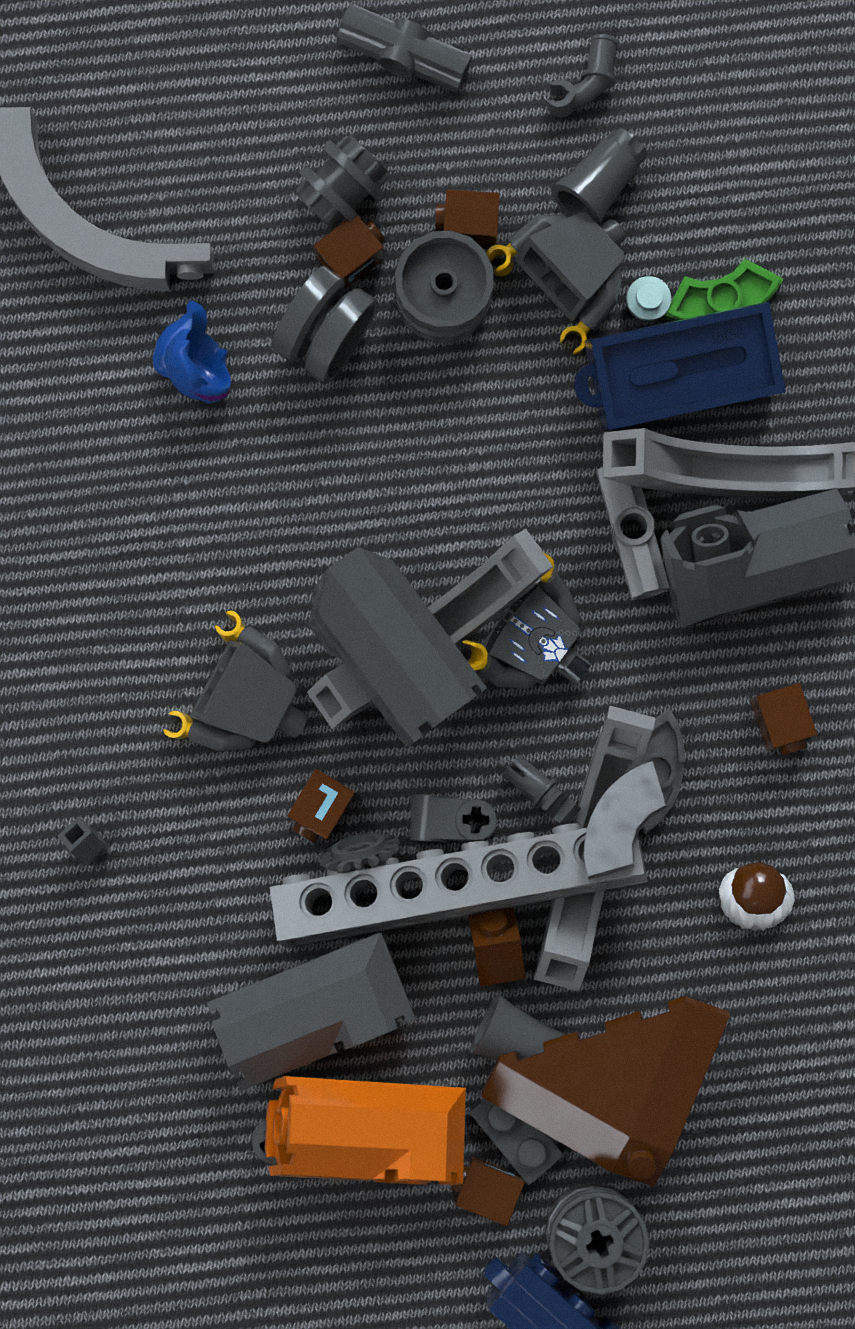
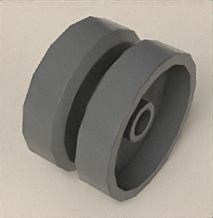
(426, 269)
(324, 324)

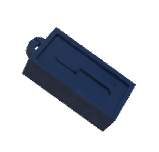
(681, 366)
(530, 1297)

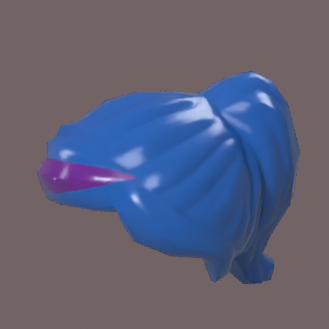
(193, 358)

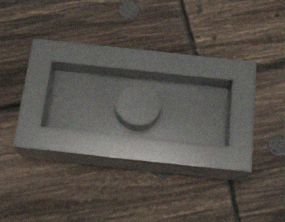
(522, 1144)

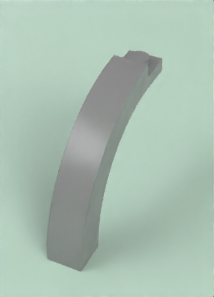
(73, 237)
(711, 469)
(460, 612)
(574, 918)

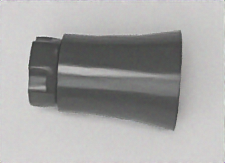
(600, 176)
(510, 1030)

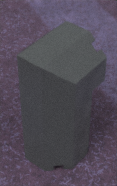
(756, 559)
(391, 643)
(309, 1009)

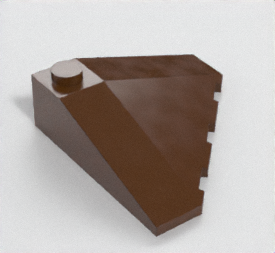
(616, 1092)

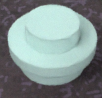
(648, 298)

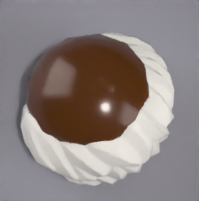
(756, 896)

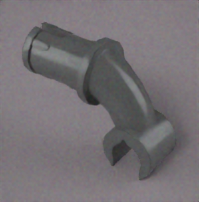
(594, 80)
(542, 791)

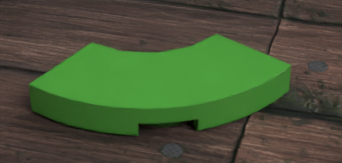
(741, 288)

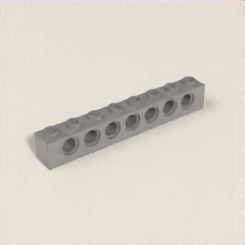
(295, 898)

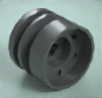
(568, 1232)

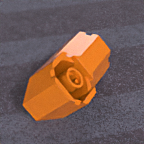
(366, 1131)

